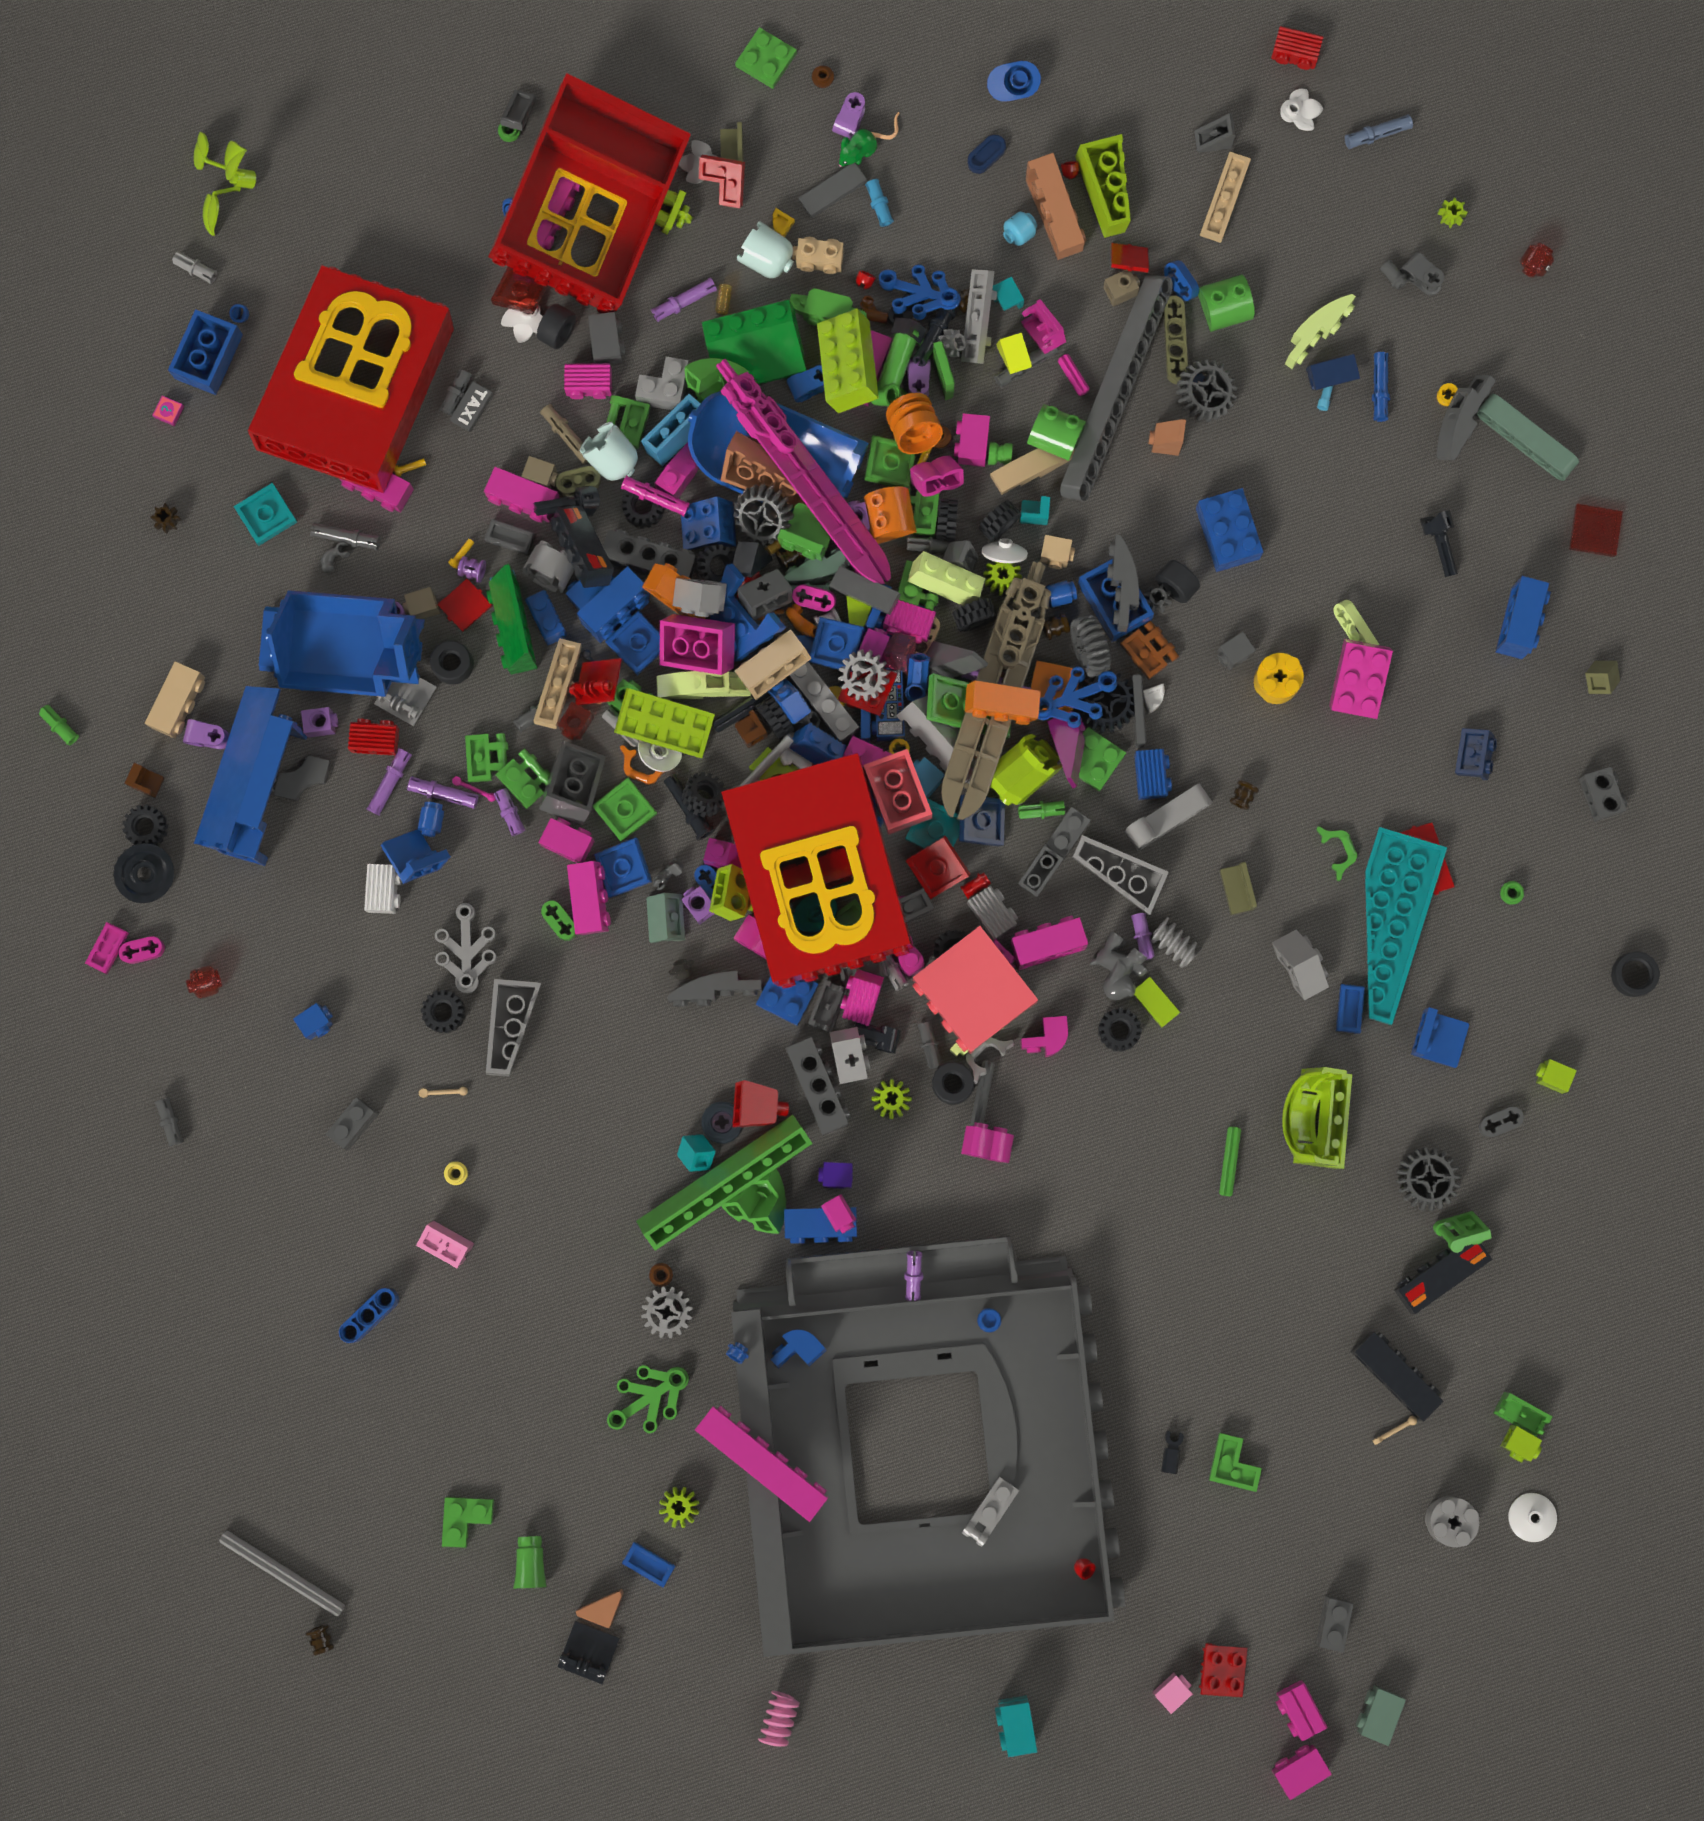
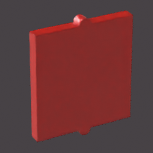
(1129, 257)
(464, 605)

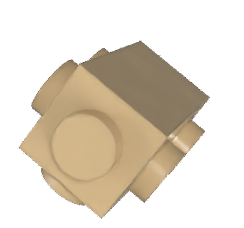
(819, 255)

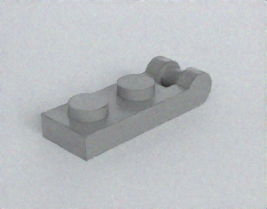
(991, 1510)

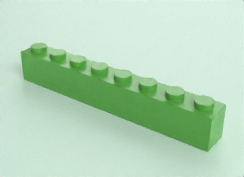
(723, 1182)

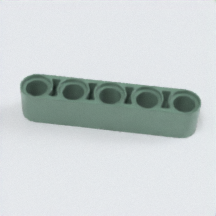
(1527, 437)

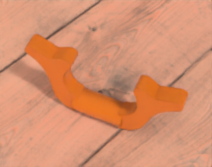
(636, 775)

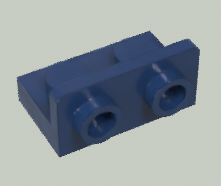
(1476, 753)

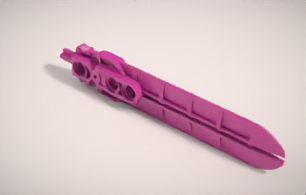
(768, 425)

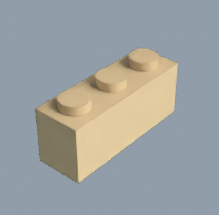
(773, 664)
(175, 700)

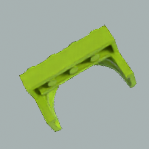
(1300, 1113)

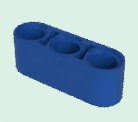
(358, 1320)

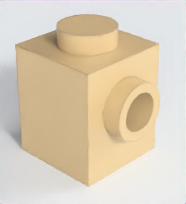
(1057, 552)

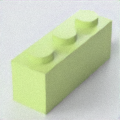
(945, 579)

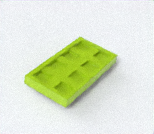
(664, 723)

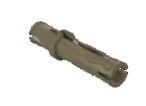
(561, 426)

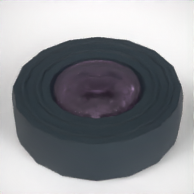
(714, 1131)

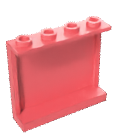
(974, 990)

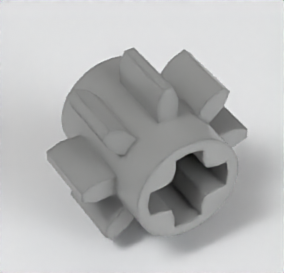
(952, 342)

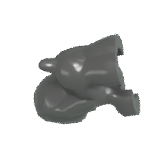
(1118, 983)

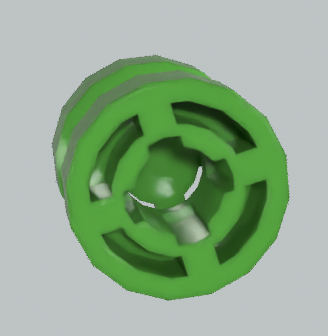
(999, 453)

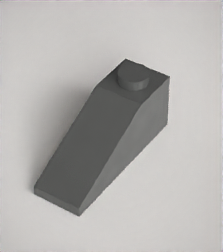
(952, 660)

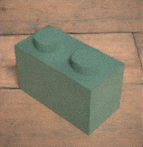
(1380, 1715)

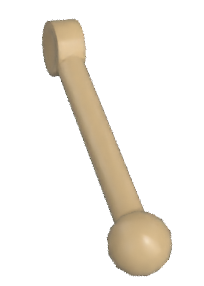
(424, 1092)
(1412, 1420)

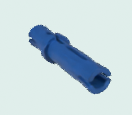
(1381, 393)

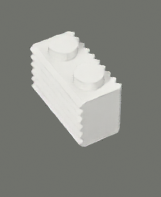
(382, 889)

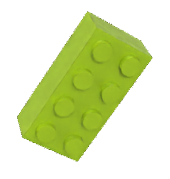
(847, 361)

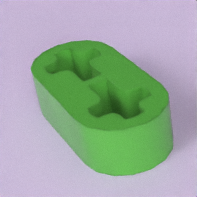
(554, 924)

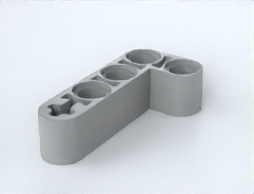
(1168, 817)

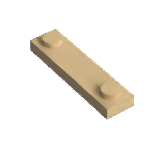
(1225, 197)
(557, 683)

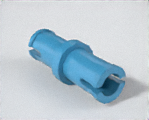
(879, 202)

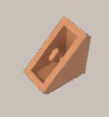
(602, 1610)

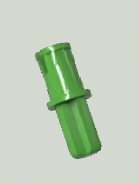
(58, 725)
(1041, 810)

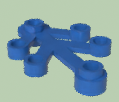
(947, 297)
(1072, 698)

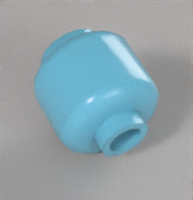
(1019, 228)

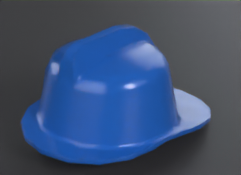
(1013, 81)

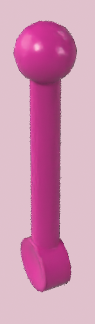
(457, 781)

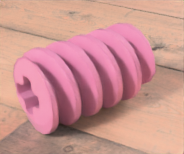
(780, 1720)

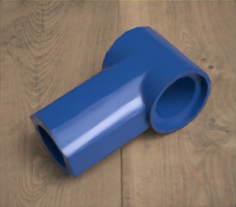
(917, 676)

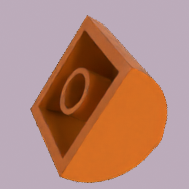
(890, 513)

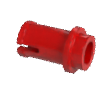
(975, 885)

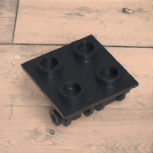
(588, 1652)

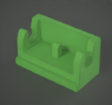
(1522, 1414)

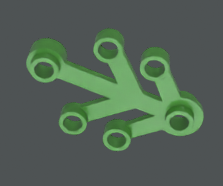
(651, 1395)

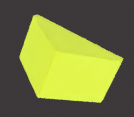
(1014, 353)

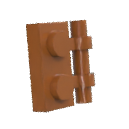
(1143, 652)

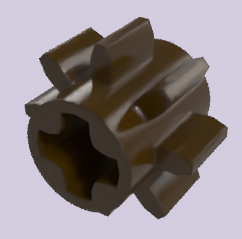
(170, 522)

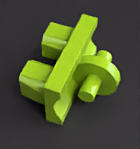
(666, 219)

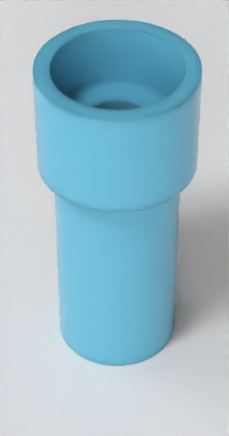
(1323, 403)

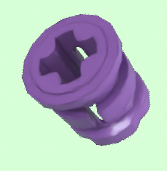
(478, 573)

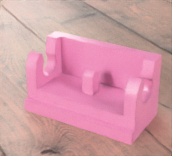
(444, 1244)

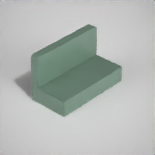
(665, 917)

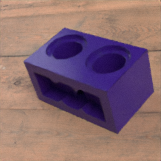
(836, 1175)

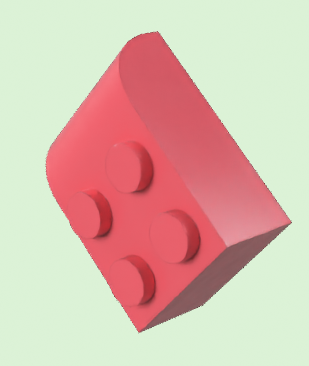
(897, 791)

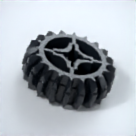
(1115, 699)

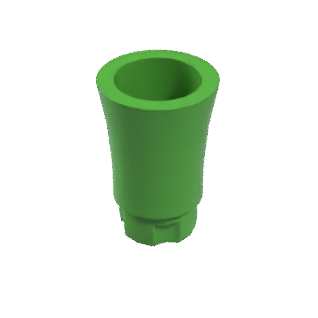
(529, 1563)

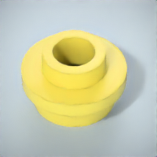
(450, 1168)

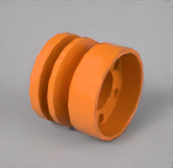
(914, 423)

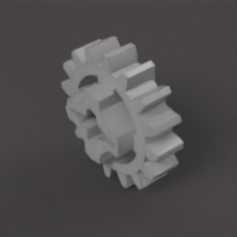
(868, 683)
(664, 1323)

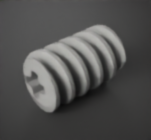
(1175, 943)

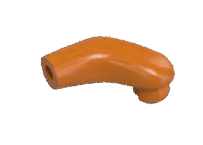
(799, 622)

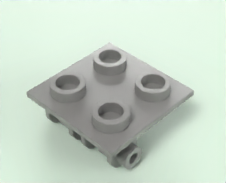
(406, 700)

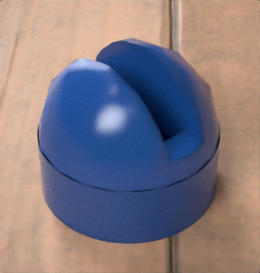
(235, 313)

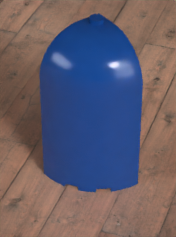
(717, 422)

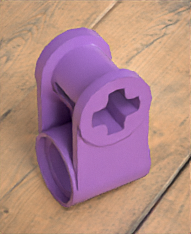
(849, 118)
(918, 377)
(203, 734)

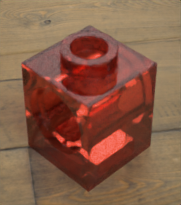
(572, 712)

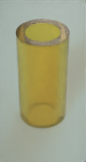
(723, 299)

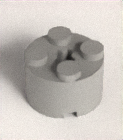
(549, 567)
(1452, 1535)

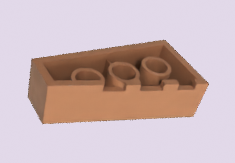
(1054, 206)
(749, 464)

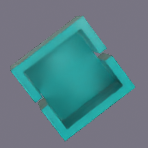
(1017, 1726)

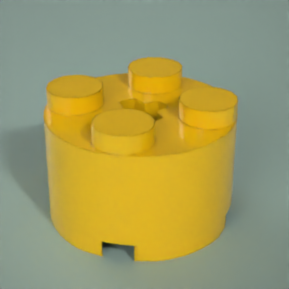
(1288, 669)

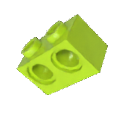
(730, 893)

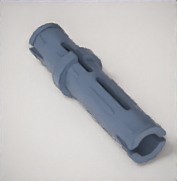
(1370, 134)

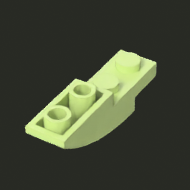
(1319, 324)
(699, 685)

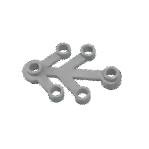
(466, 951)

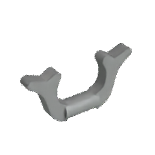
(979, 1071)

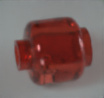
(1537, 260)
(204, 982)

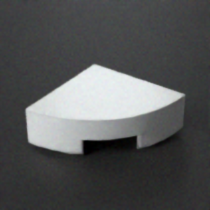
(1153, 697)

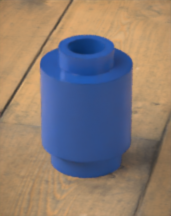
(1061, 593)
(431, 819)

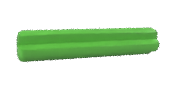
(1230, 1161)

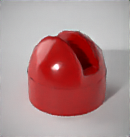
(1070, 169)
(865, 278)
(1084, 1568)

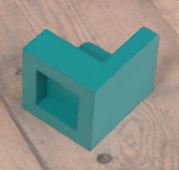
(1008, 294)
(1035, 511)
(696, 1153)

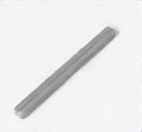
(282, 1573)

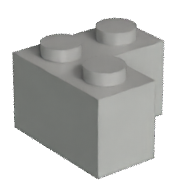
(664, 391)
(699, 596)
(1302, 963)

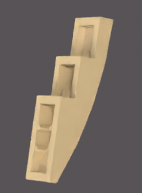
(1026, 469)

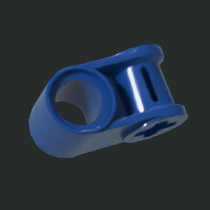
(806, 384)

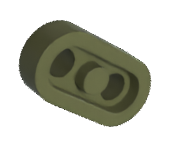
(578, 479)

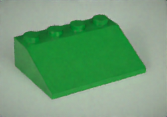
(759, 340)
(511, 621)

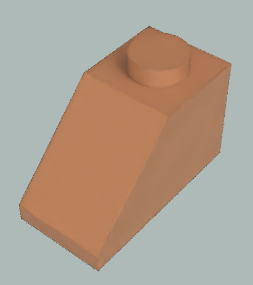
(1167, 437)

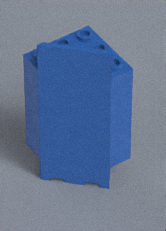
(339, 643)
(246, 777)

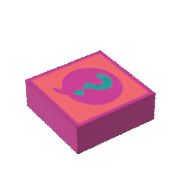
(168, 411)

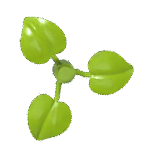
(236, 176)

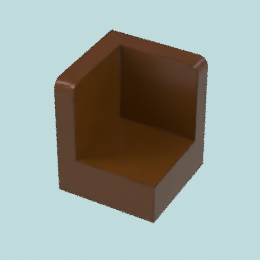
(751, 730)
(144, 780)

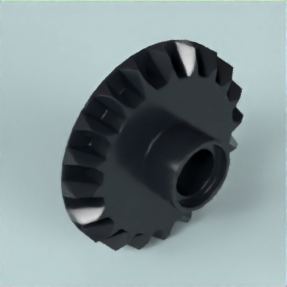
(156, 880)

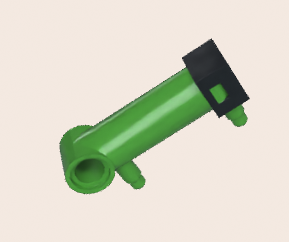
(907, 335)

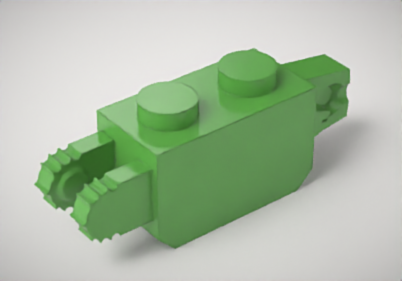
(821, 305)

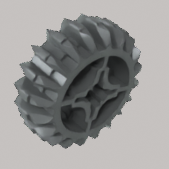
(1223, 392)
(752, 516)
(1090, 645)
(1427, 1167)

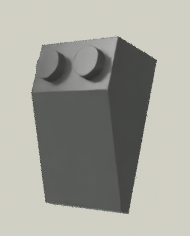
(572, 783)

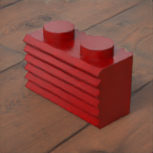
(1297, 48)
(373, 738)

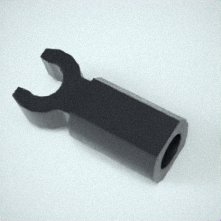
(1171, 1454)

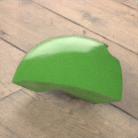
(705, 378)
(761, 1204)

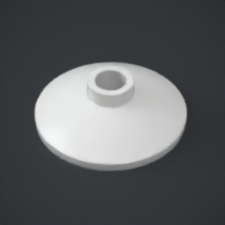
(1004, 551)
(664, 762)
(1520, 1517)

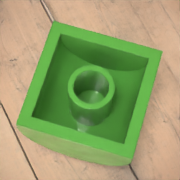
(1227, 302)
(1056, 432)

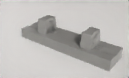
(978, 316)

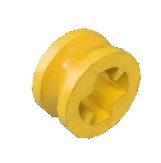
(1448, 386)
(901, 742)

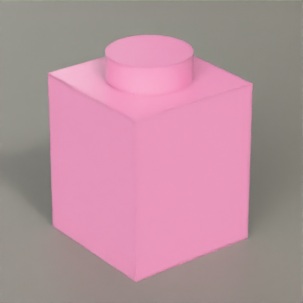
(1173, 1692)

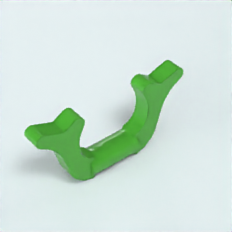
(1348, 845)

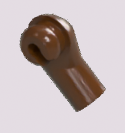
(872, 313)

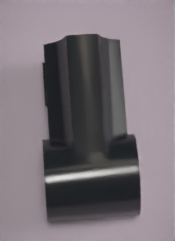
(881, 1038)

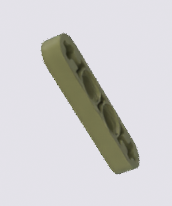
(1175, 339)

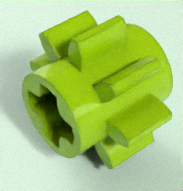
(1458, 212)

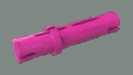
(654, 495)

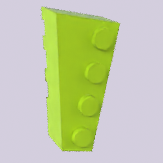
(1105, 181)

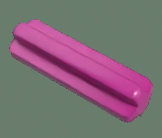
(1073, 375)

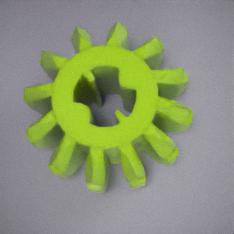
(993, 575)
(899, 1101)
(672, 1510)

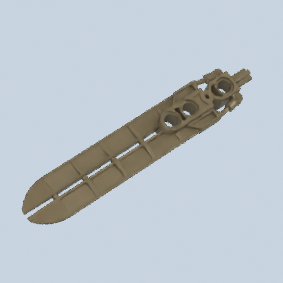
(1029, 631)

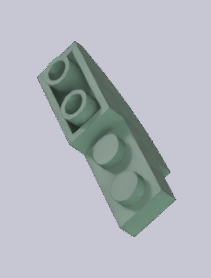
(816, 570)

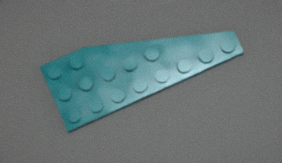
(1397, 897)

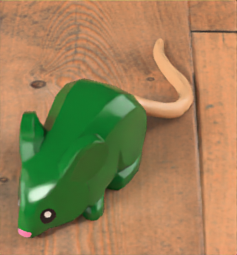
(862, 144)

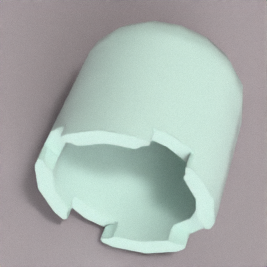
(767, 252)
(610, 452)

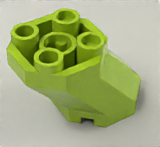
(1024, 770)

